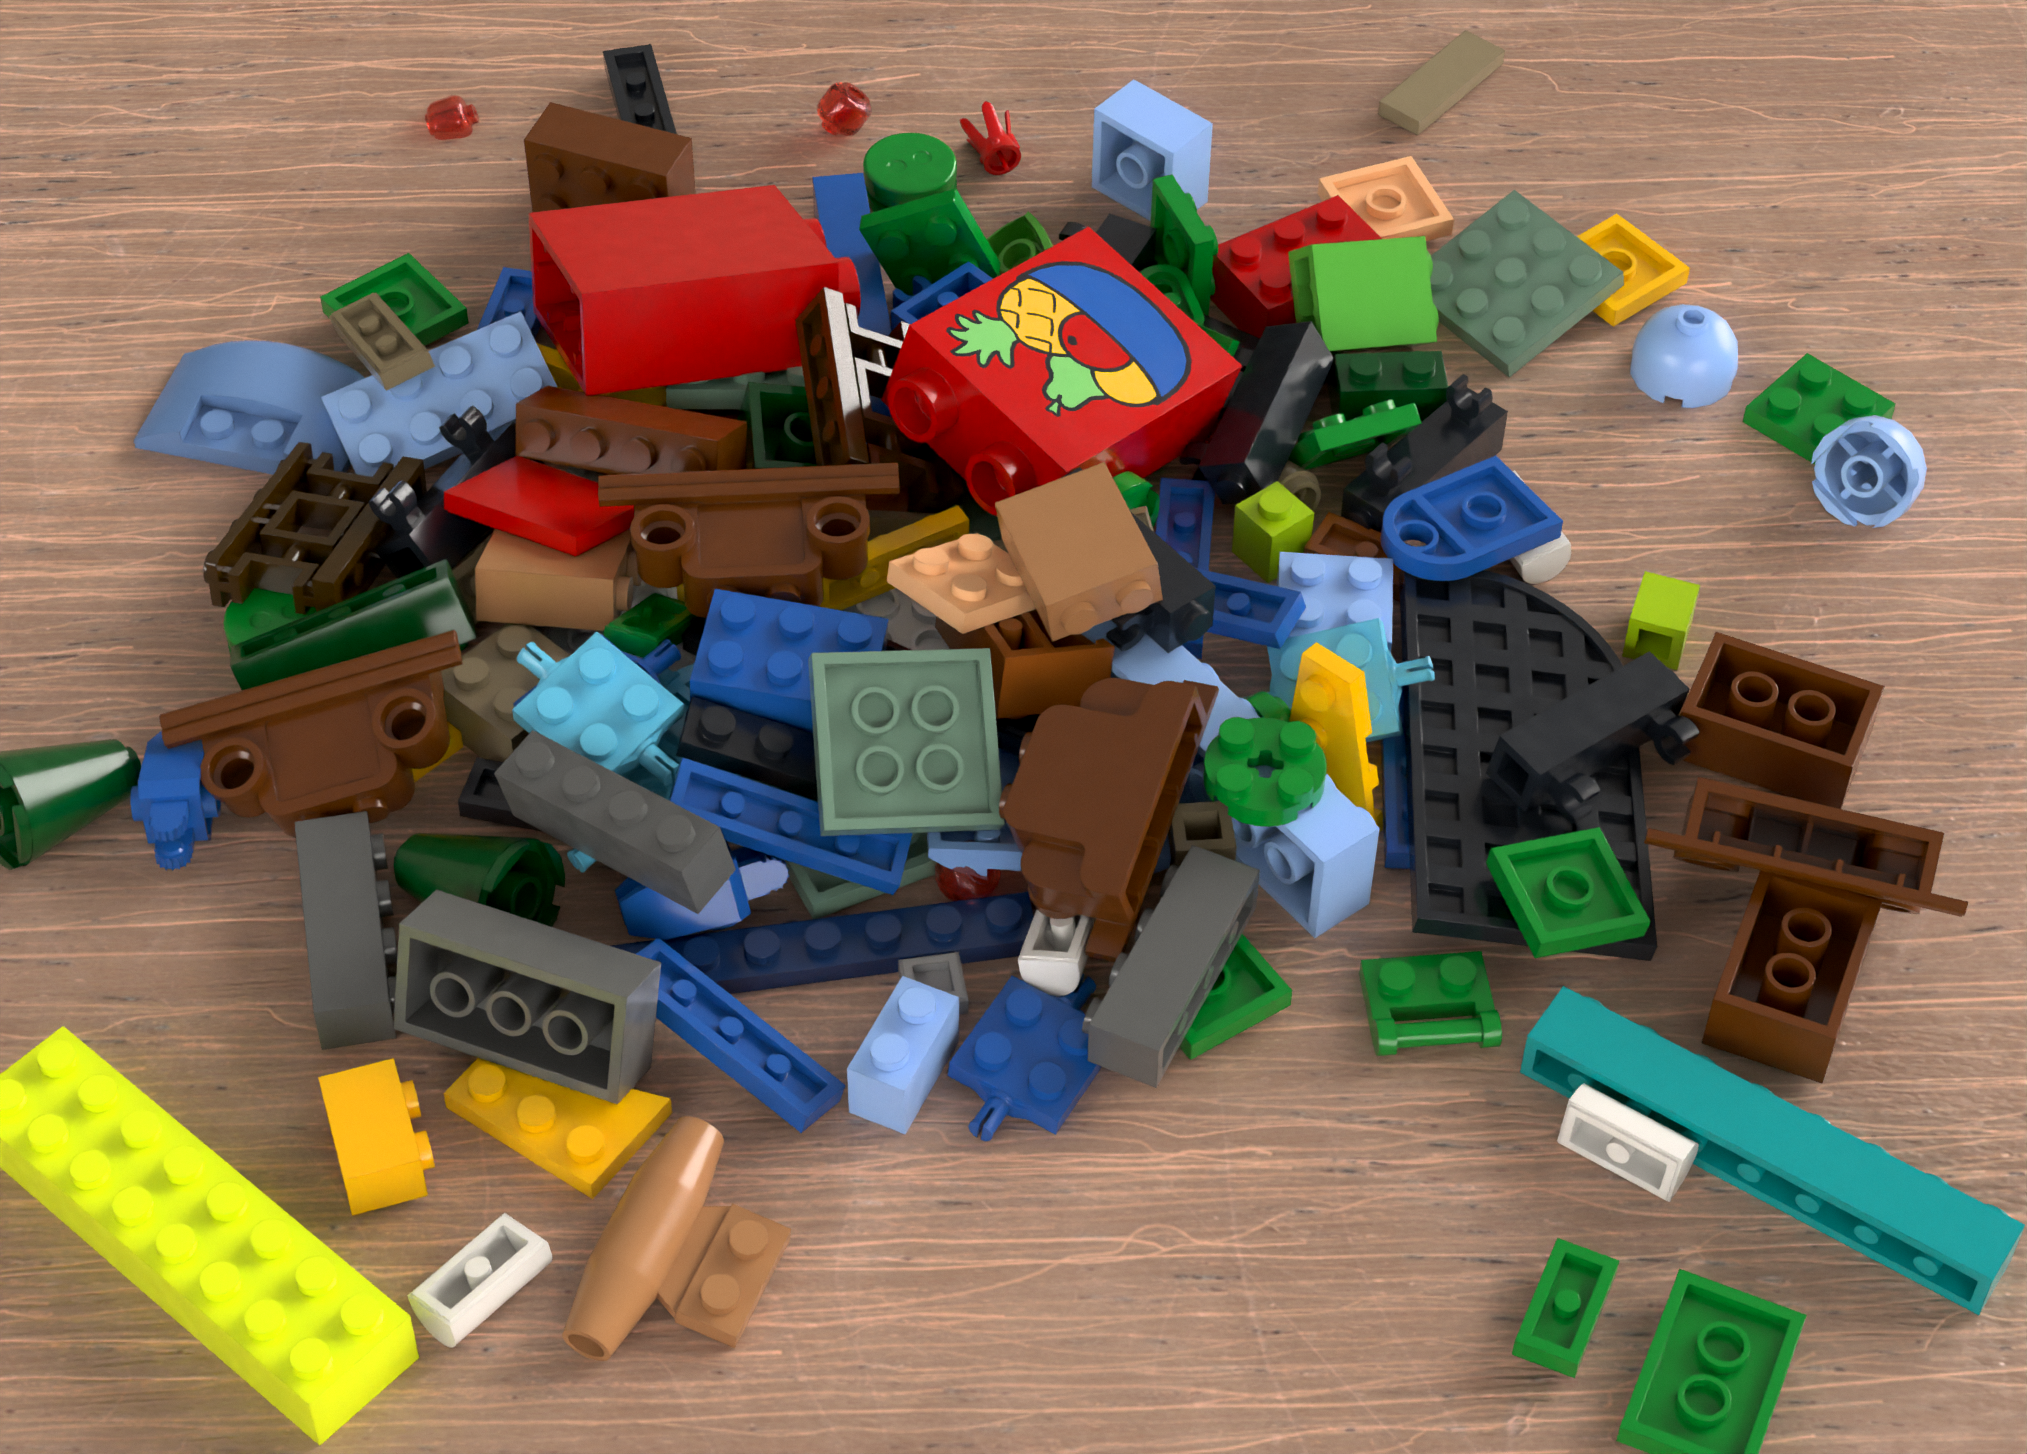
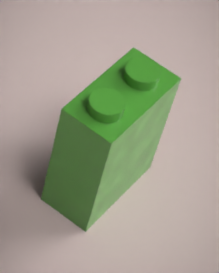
(1366, 293)

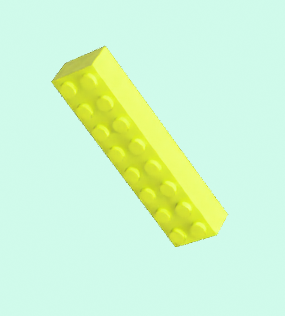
(199, 1237)

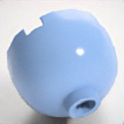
(1685, 356)
(1868, 471)

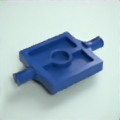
(1027, 1057)

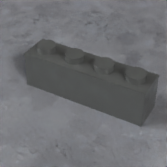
(616, 821)
(346, 930)
(1171, 966)

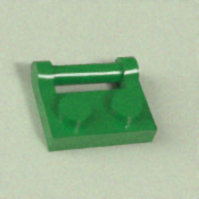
(1429, 989)

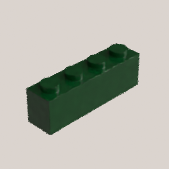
(370, 622)

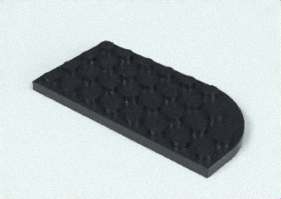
(1496, 662)

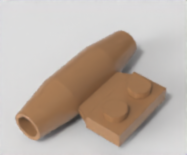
(668, 1246)

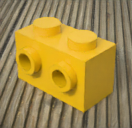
(375, 1137)

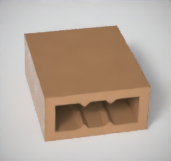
(1079, 551)
(550, 588)

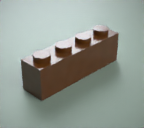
(624, 435)

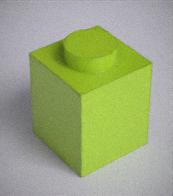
(1268, 525)
(1661, 619)

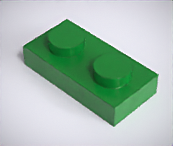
(1565, 1308)

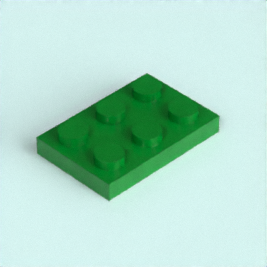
(1711, 1371)

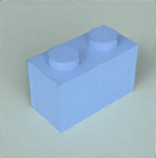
(903, 1054)

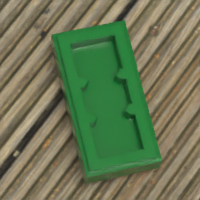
(649, 624)

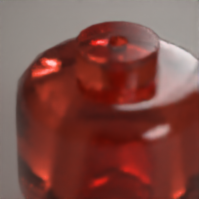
(844, 109)
(451, 118)
(964, 882)

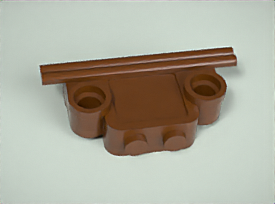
(750, 528)
(326, 736)
(1101, 797)
(1812, 843)

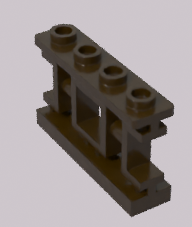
(840, 373)
(318, 571)

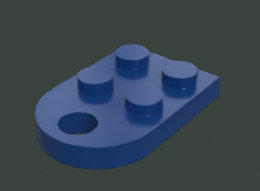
(1466, 522)

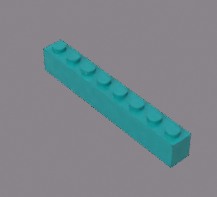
(1780, 1151)

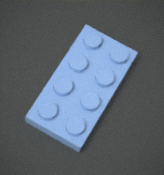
(481, 369)

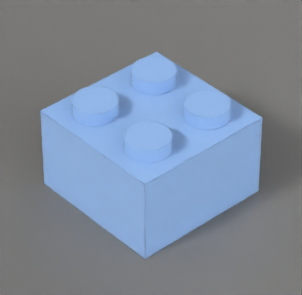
(1145, 138)
(1338, 590)

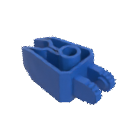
(173, 801)
(657, 916)

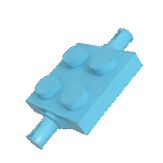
(1367, 649)
(600, 707)

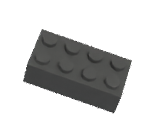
(526, 996)

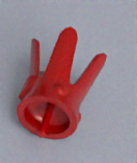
(1000, 150)

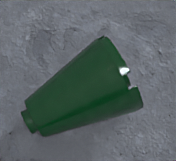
(57, 792)
(490, 870)

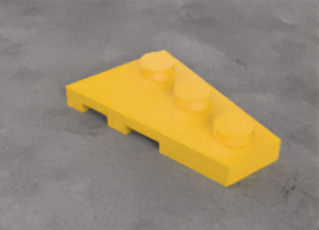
(1335, 704)
(555, 1126)

